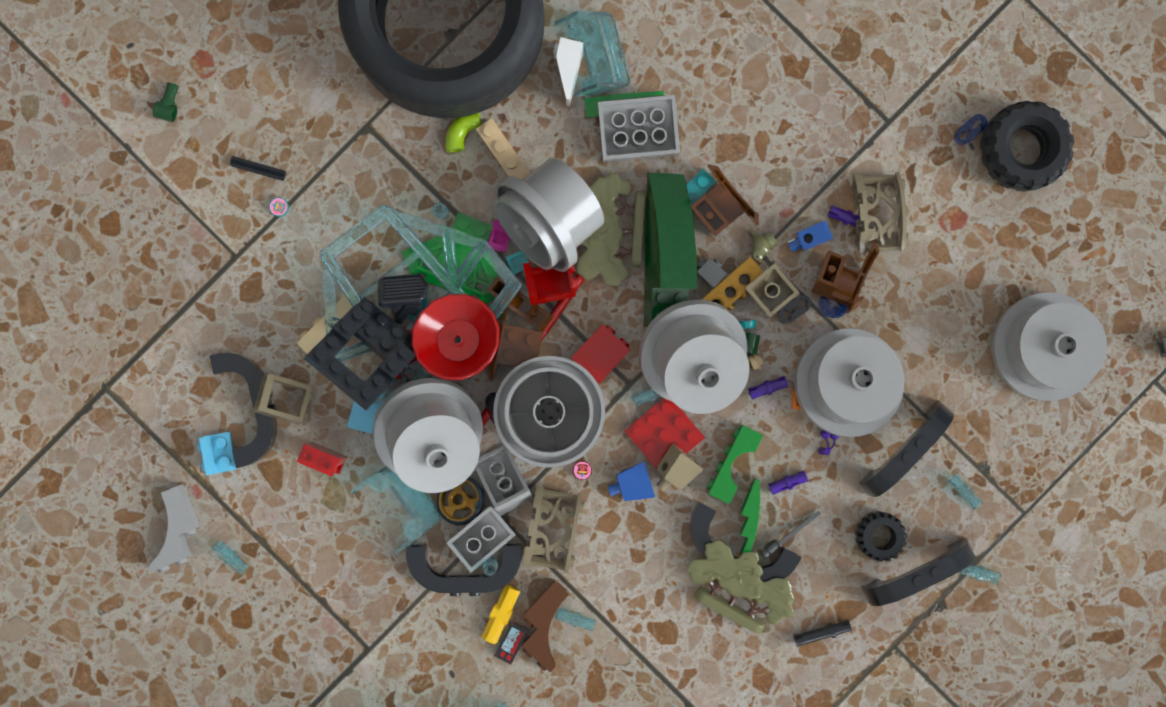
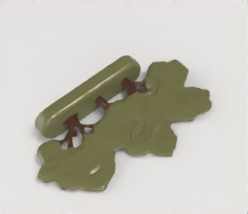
(607, 239)
(740, 579)

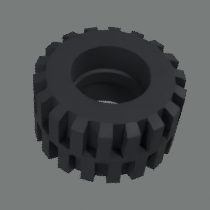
(896, 540)

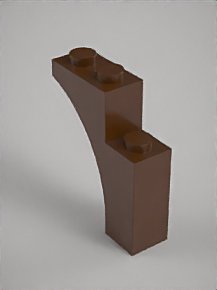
(540, 616)

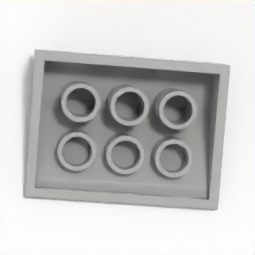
(638, 128)

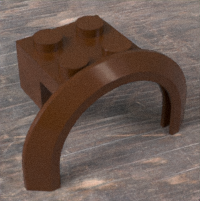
(722, 205)
(840, 282)
(515, 346)

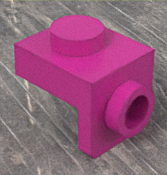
(499, 239)

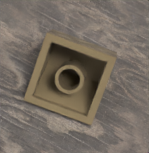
(771, 291)

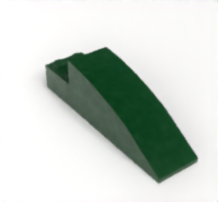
(668, 244)

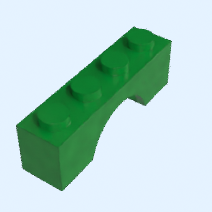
(744, 441)

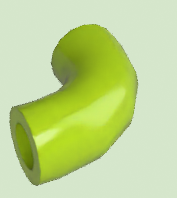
(458, 130)

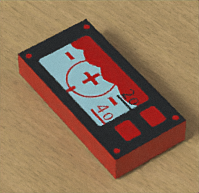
(511, 642)

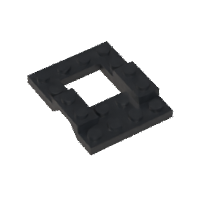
(377, 333)

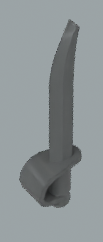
(774, 545)

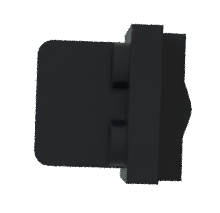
(402, 294)

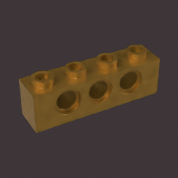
(748, 268)

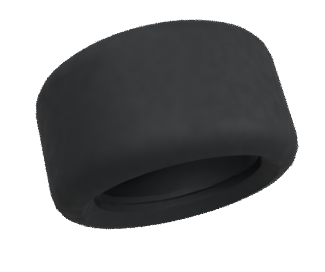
(451, 90)

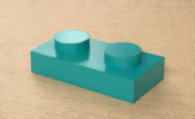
(699, 186)

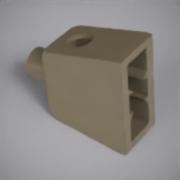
(677, 469)

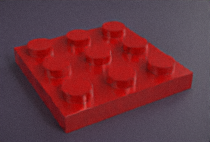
(661, 428)

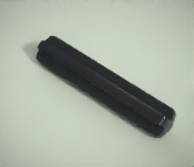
(258, 168)

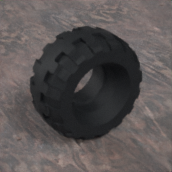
(1046, 126)

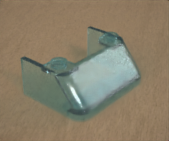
(601, 50)
(417, 504)

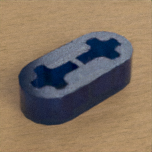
(968, 126)

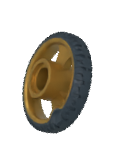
(468, 502)

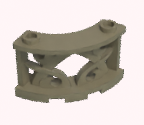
(861, 191)
(541, 505)

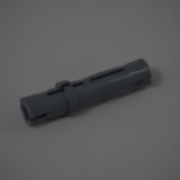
(823, 633)

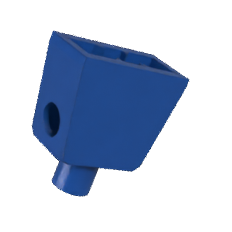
(820, 235)
(633, 483)

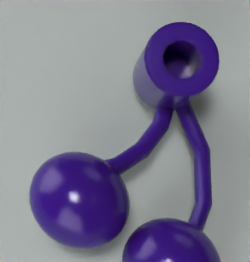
(823, 450)

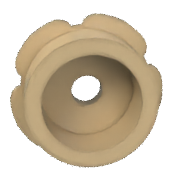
(755, 362)

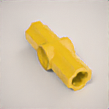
(500, 614)

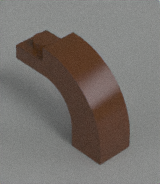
(521, 305)

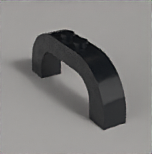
(936, 423)
(267, 425)
(699, 527)
(456, 584)
(895, 589)

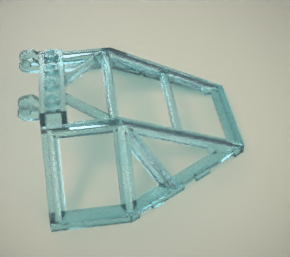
(450, 277)

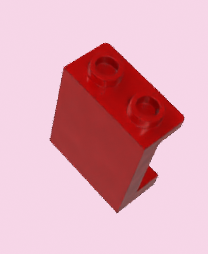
(549, 284)
(601, 352)
(321, 459)

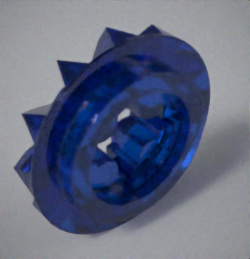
(834, 312)

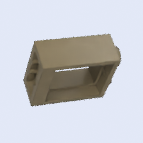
(264, 395)

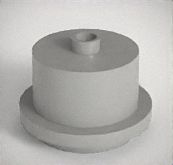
(548, 213)
(1048, 346)
(695, 356)
(838, 399)
(530, 432)
(429, 434)

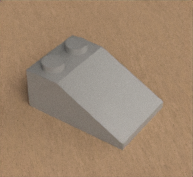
(503, 480)
(480, 538)

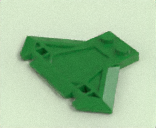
(482, 273)

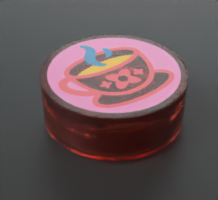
(582, 470)

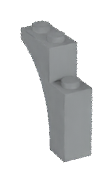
(181, 521)

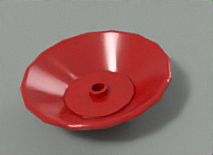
(442, 324)

